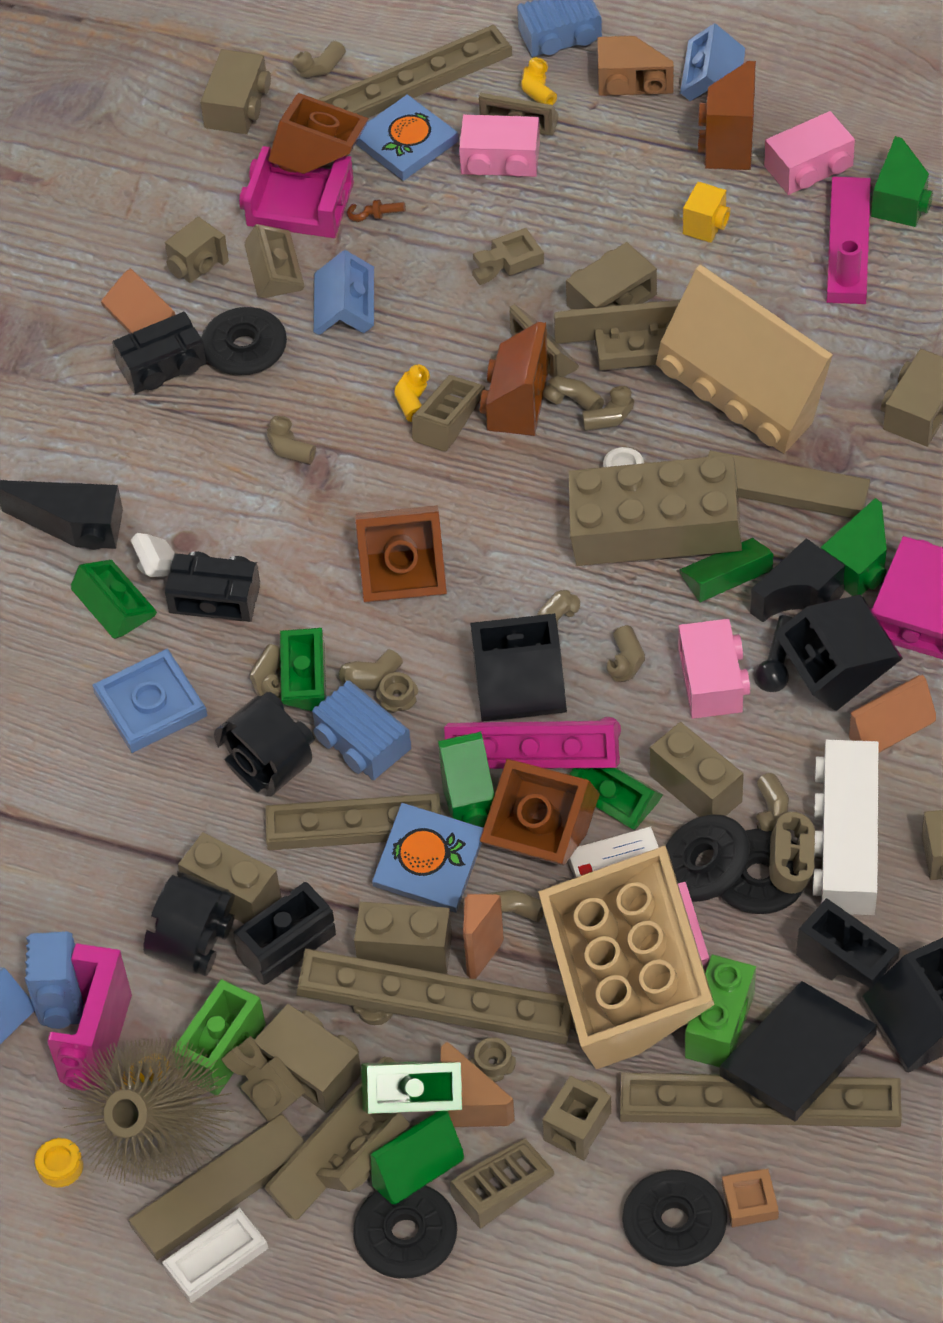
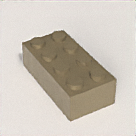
(654, 510)

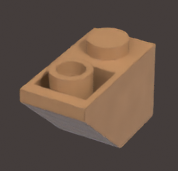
(632, 67)

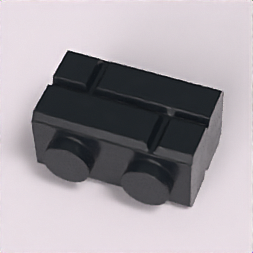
(159, 353)
(212, 586)
(283, 931)

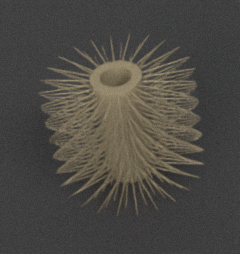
(148, 1110)

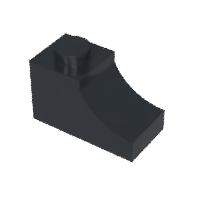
(798, 581)
(844, 946)

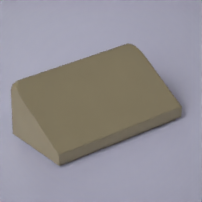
(506, 106)
(273, 261)
(559, 361)

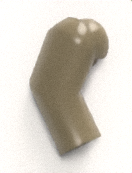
(614, 412)
(561, 603)
(264, 672)
(368, 674)

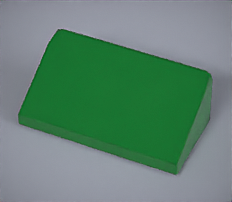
(727, 569)
(111, 597)
(303, 668)
(621, 794)
(416, 1157)

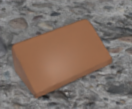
(135, 303)
(894, 714)
(481, 931)

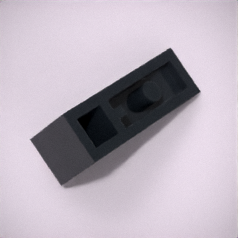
(69, 511)

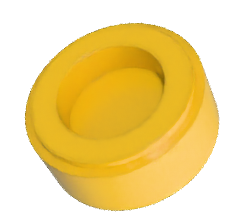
(59, 1162)

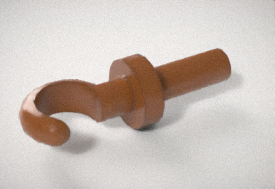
(376, 209)

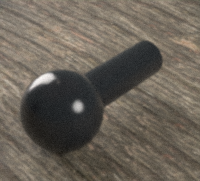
(772, 673)

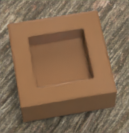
(750, 1197)

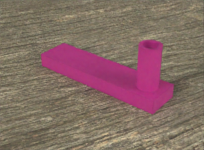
(848, 240)
(547, 743)

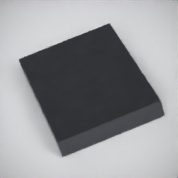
(798, 1050)

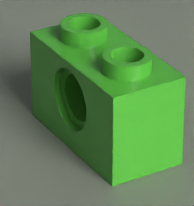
(220, 1025)
(716, 1032)

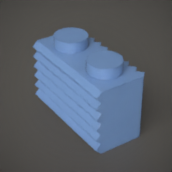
(558, 24)
(360, 731)
(53, 979)

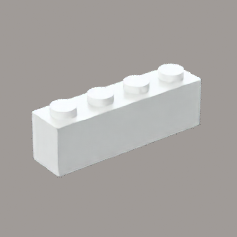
(849, 825)

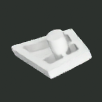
(154, 555)

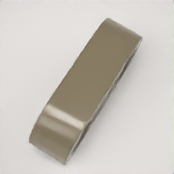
(800, 853)

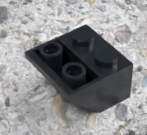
(838, 648)
(518, 667)
(910, 1006)

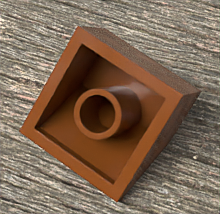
(729, 120)
(314, 134)
(517, 382)
(400, 553)
(539, 812)

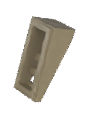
(444, 415)
(486, 1210)

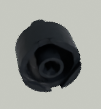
(265, 744)
(189, 922)

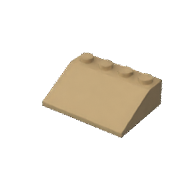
(744, 360)
(626, 956)

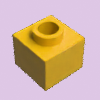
(705, 212)

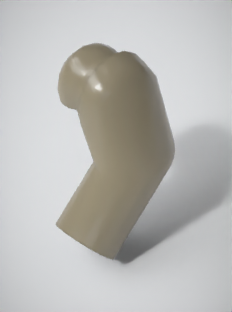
(319, 65)
(575, 389)
(284, 442)
(630, 658)
(776, 800)
(521, 904)

